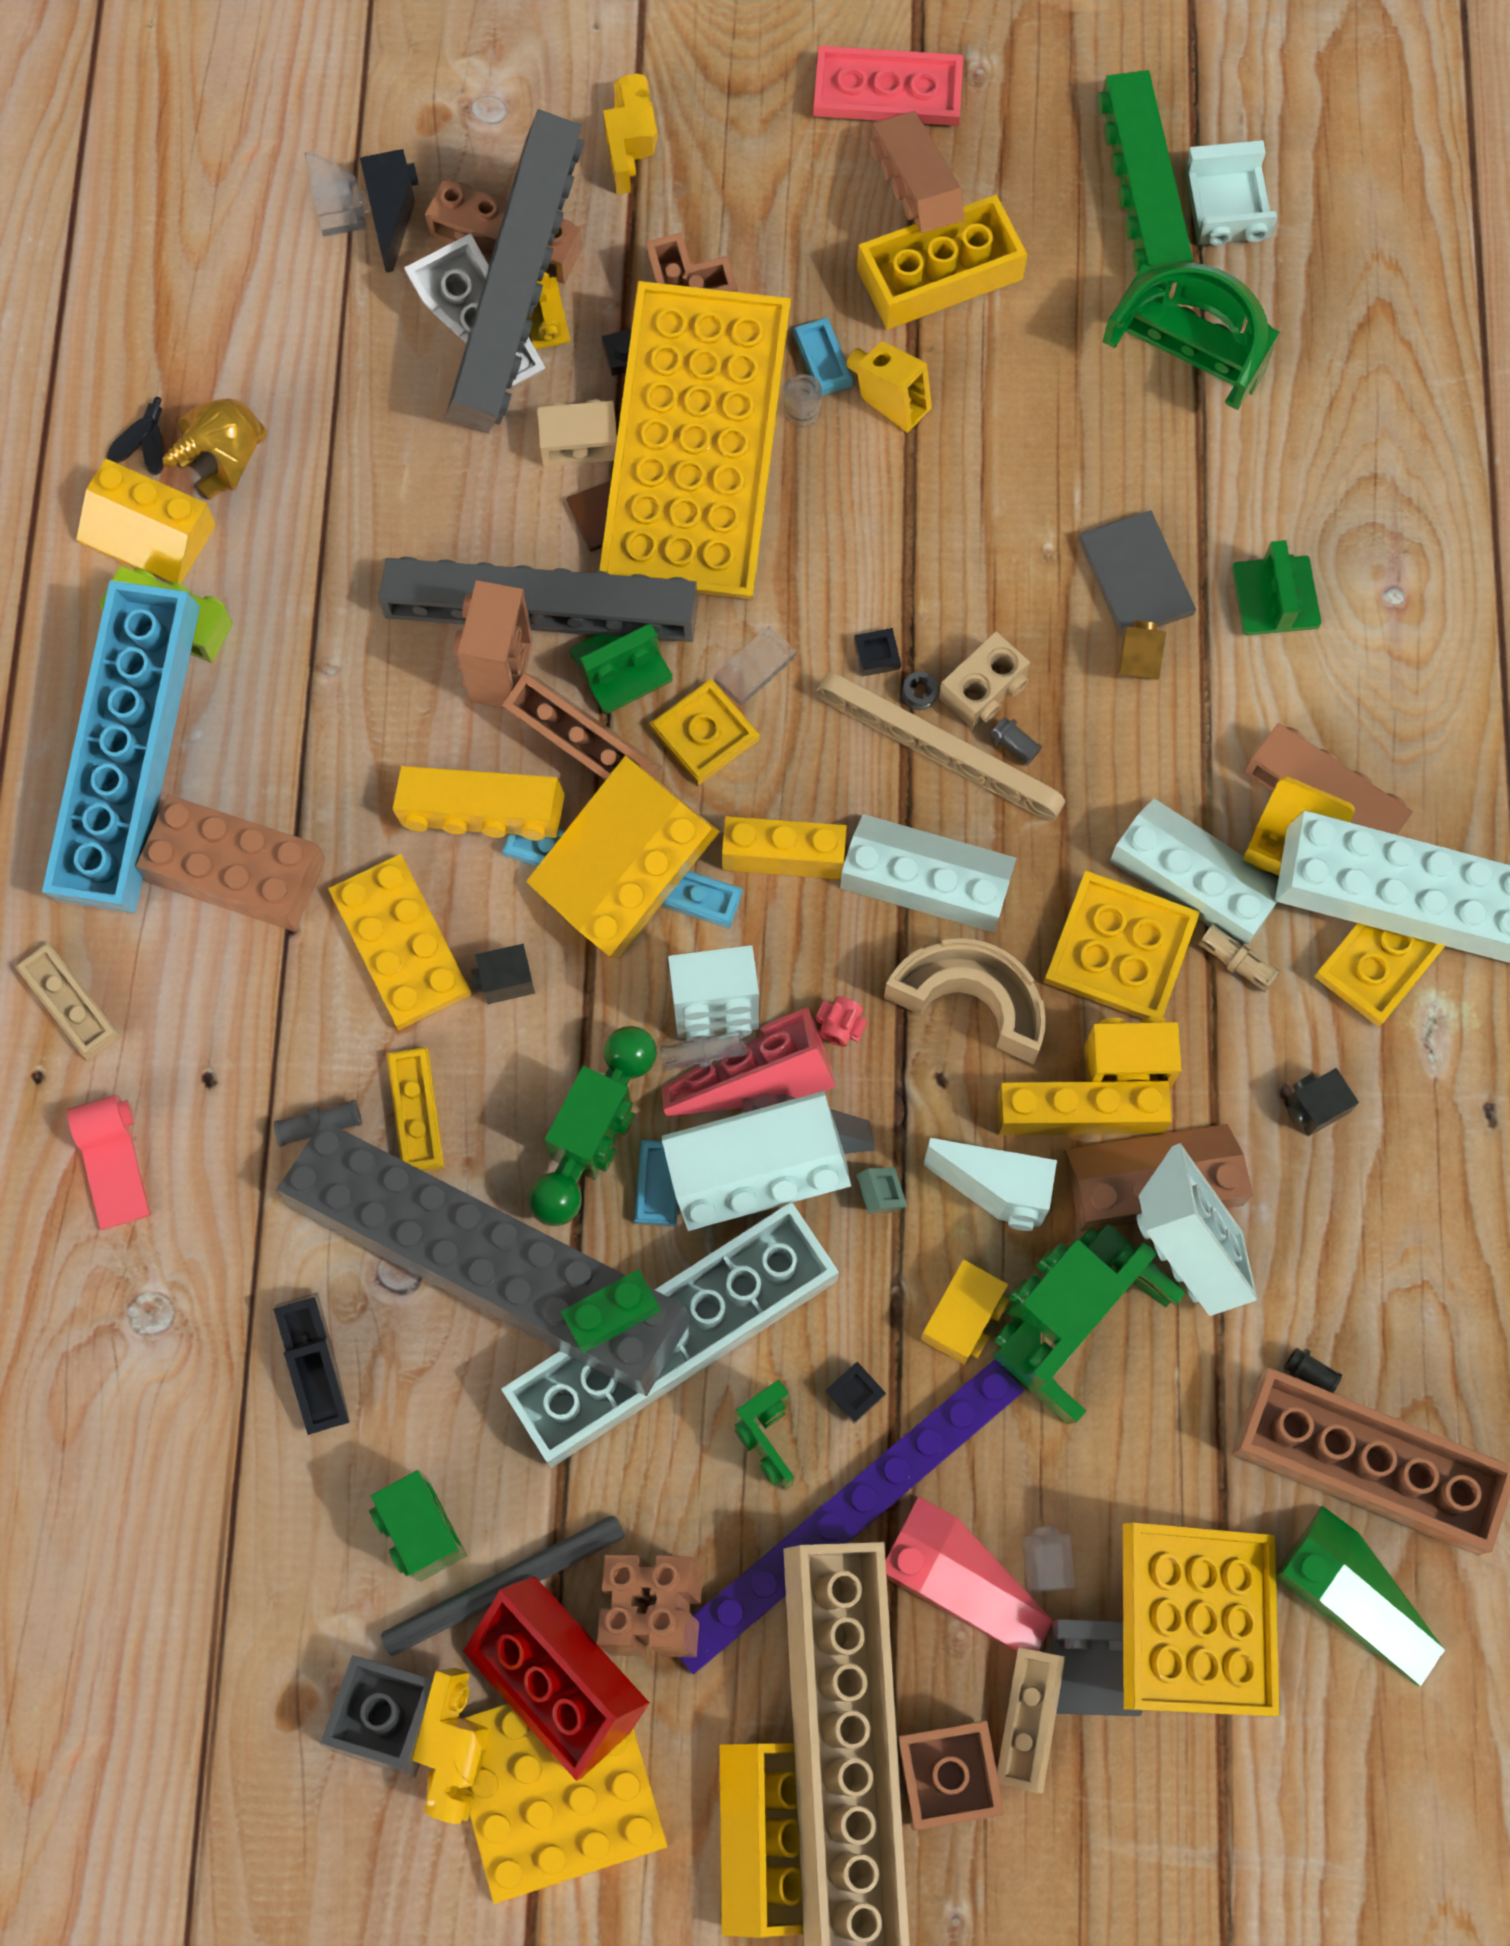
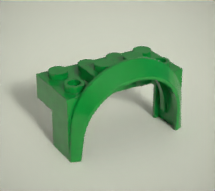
(1158, 320)

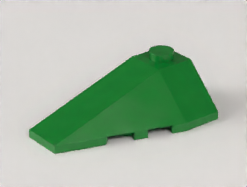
(1351, 1587)

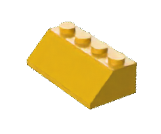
(759, 1841)

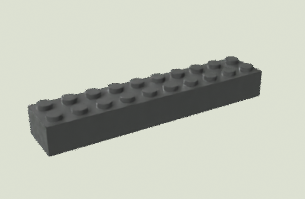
(471, 1251)

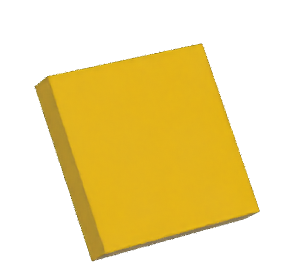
(704, 731)

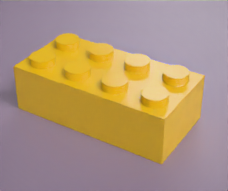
(935, 269)

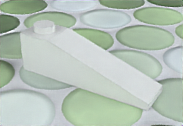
(451, 287)

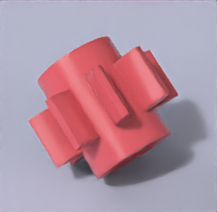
(841, 1021)

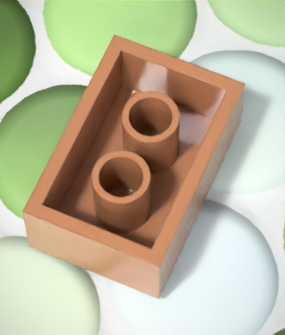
(493, 643)

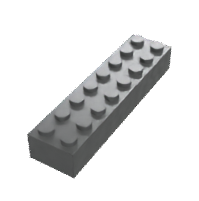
(516, 265)

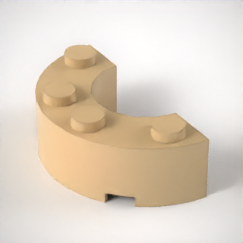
(980, 971)

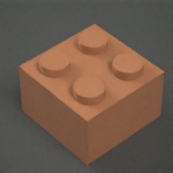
(949, 1776)

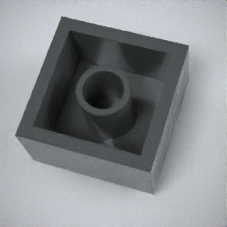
(378, 1715)

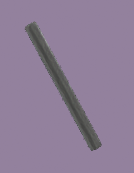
(482, 1594)

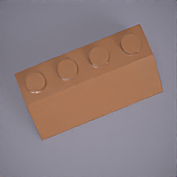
(1113, 1174)

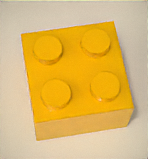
(1133, 1051)

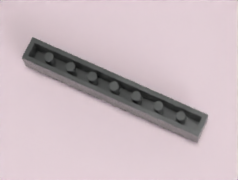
(554, 598)

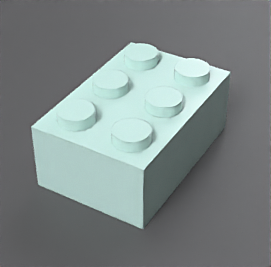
(714, 992)

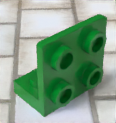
(765, 1409)

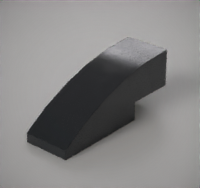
(312, 1363)

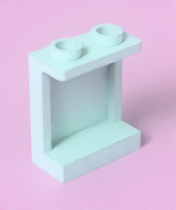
(1229, 193)

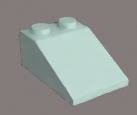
(1001, 1182)

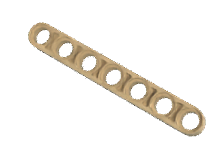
(941, 746)

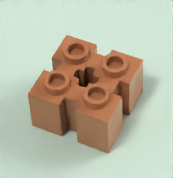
(668, 1624)

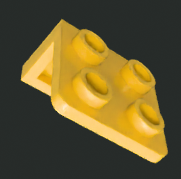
(1284, 806)

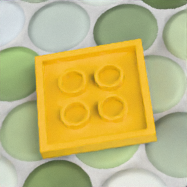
(1122, 947)

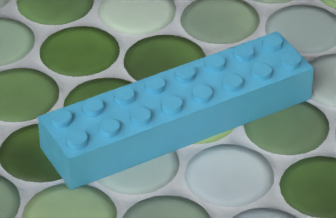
(121, 746)

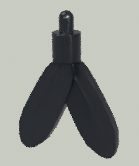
(144, 432)

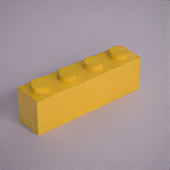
(478, 802)
(1084, 1108)

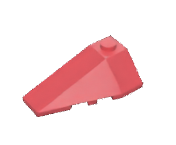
(780, 1062)
(957, 1574)

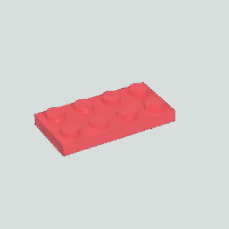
(888, 84)

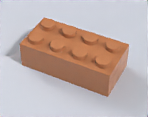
(231, 862)

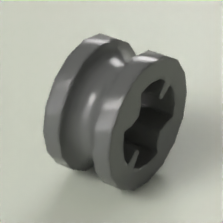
(908, 692)

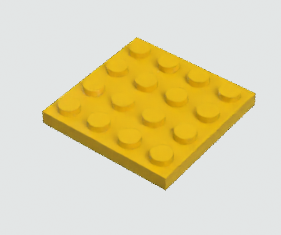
(1199, 1621)
(546, 1826)

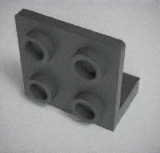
(1092, 1667)

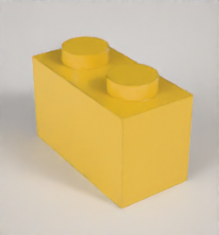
(964, 1313)

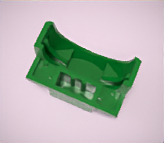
(1067, 1302)

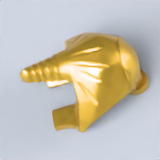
(225, 430)

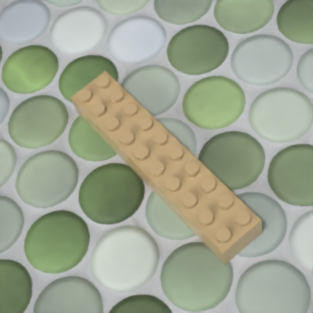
(845, 1746)

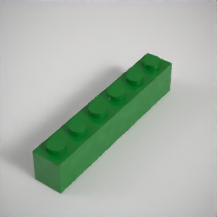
(1144, 170)

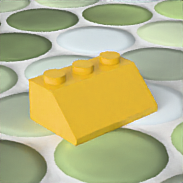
(143, 522)

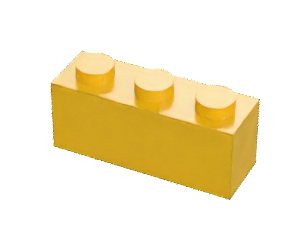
(783, 847)

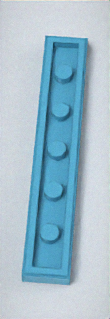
(693, 896)

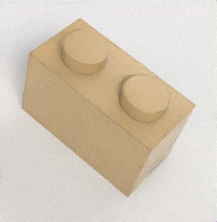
(577, 432)

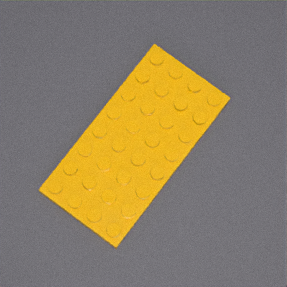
(696, 437)

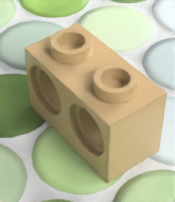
(977, 676)

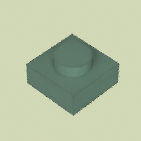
(881, 1190)

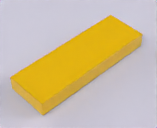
(416, 1109)

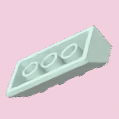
(1196, 871)
(927, 873)
(756, 1161)
(1196, 1234)

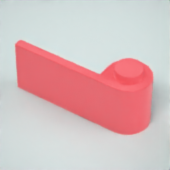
(110, 1159)

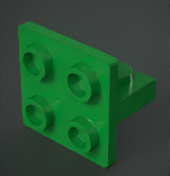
(1276, 592)
(621, 667)

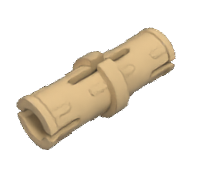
(1239, 958)

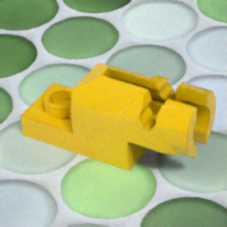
(629, 128)
(450, 1747)

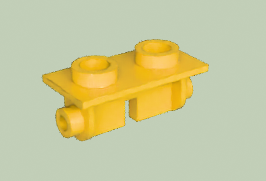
(548, 318)

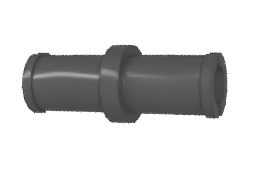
(305, 1125)

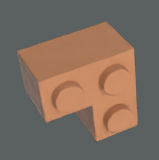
(672, 266)

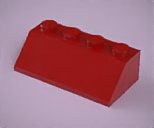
(555, 1676)

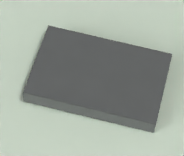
(1136, 572)

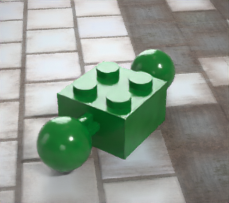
(589, 1124)

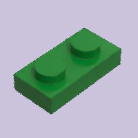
(610, 1311)

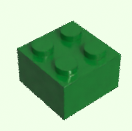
(417, 1525)

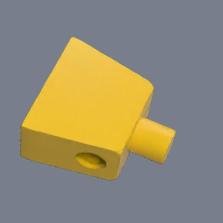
(893, 383)

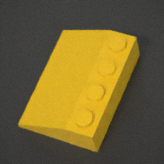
(621, 857)

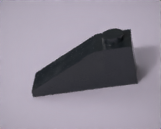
(391, 199)

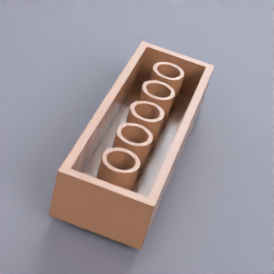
(1375, 1462)

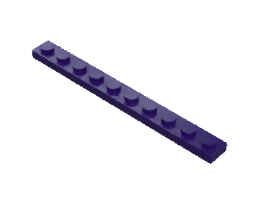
(855, 1506)

